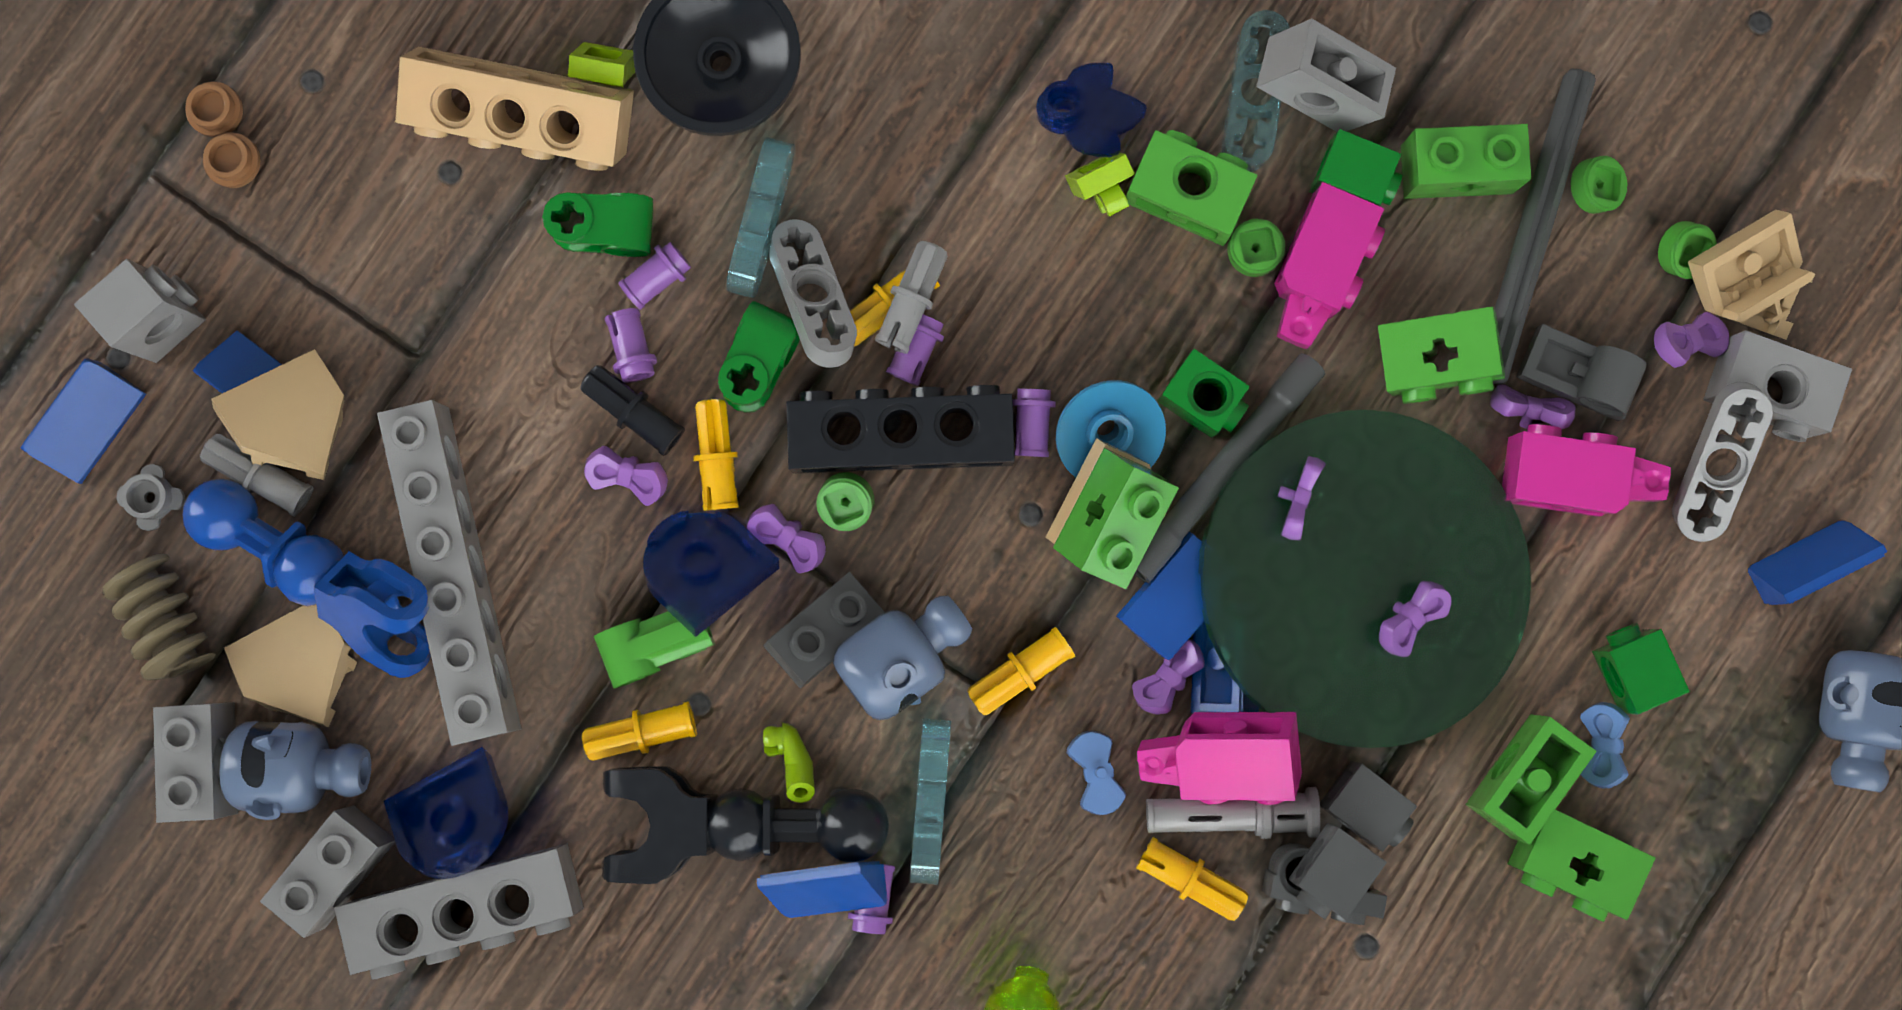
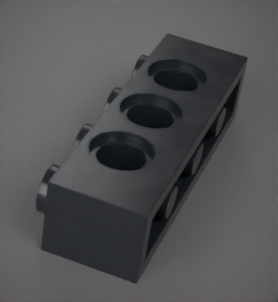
(815, 452)

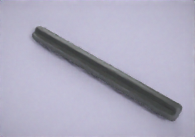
(1541, 210)

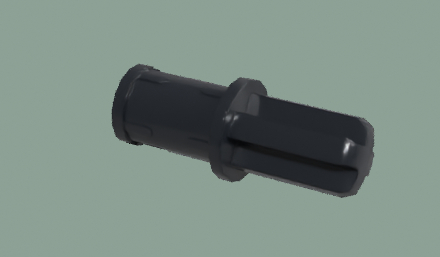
(631, 409)

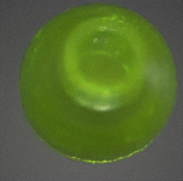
(1024, 992)

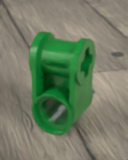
(611, 223)
(760, 347)

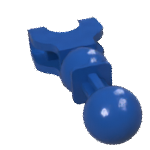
(310, 570)

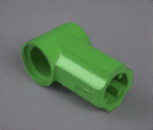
(641, 647)

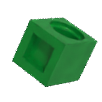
(1359, 168)
(1180, 400)
(1640, 669)

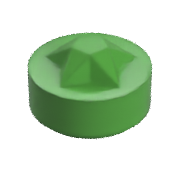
(1599, 184)
(1681, 244)
(1256, 247)
(845, 501)

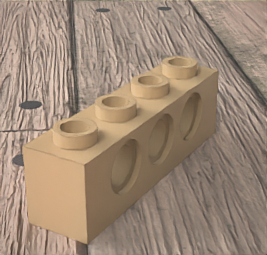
(427, 104)

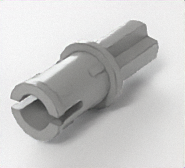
(912, 296)
(264, 480)

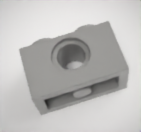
(1326, 76)
(141, 310)
(1808, 382)
(188, 761)
(328, 870)

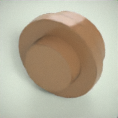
(213, 109)
(231, 160)

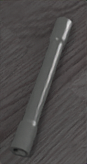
(1281, 400)

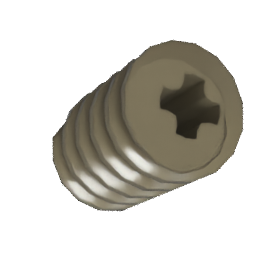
(154, 619)

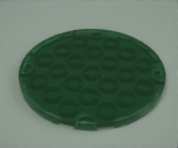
(1307, 614)

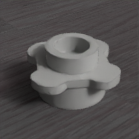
(134, 493)

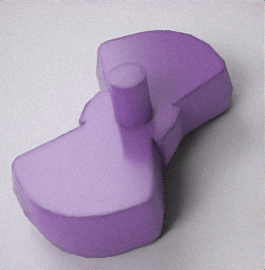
(1678, 342)
(1553, 411)
(607, 468)
(1300, 498)
(803, 547)
(1428, 603)
(1157, 692)

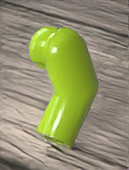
(797, 761)

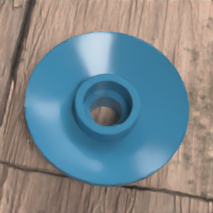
(1137, 420)

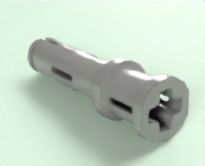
(1236, 815)

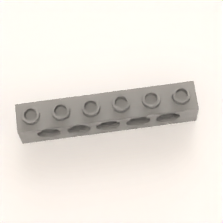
(451, 566)

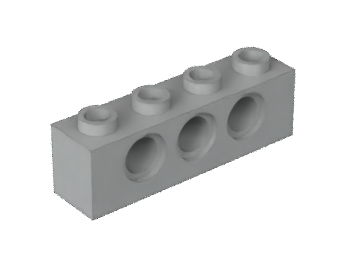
(370, 928)

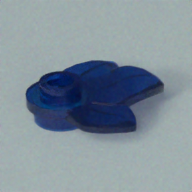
(1095, 110)

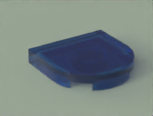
(704, 566)
(450, 817)

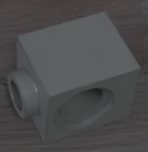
(1369, 807)
(1335, 873)

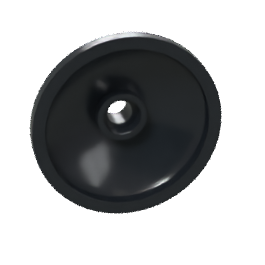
(684, 37)

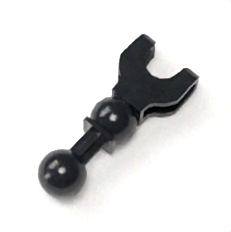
(735, 824)

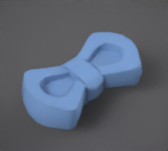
(1606, 725)
(1102, 792)

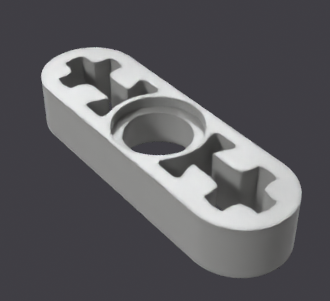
(806, 314)
(1749, 427)

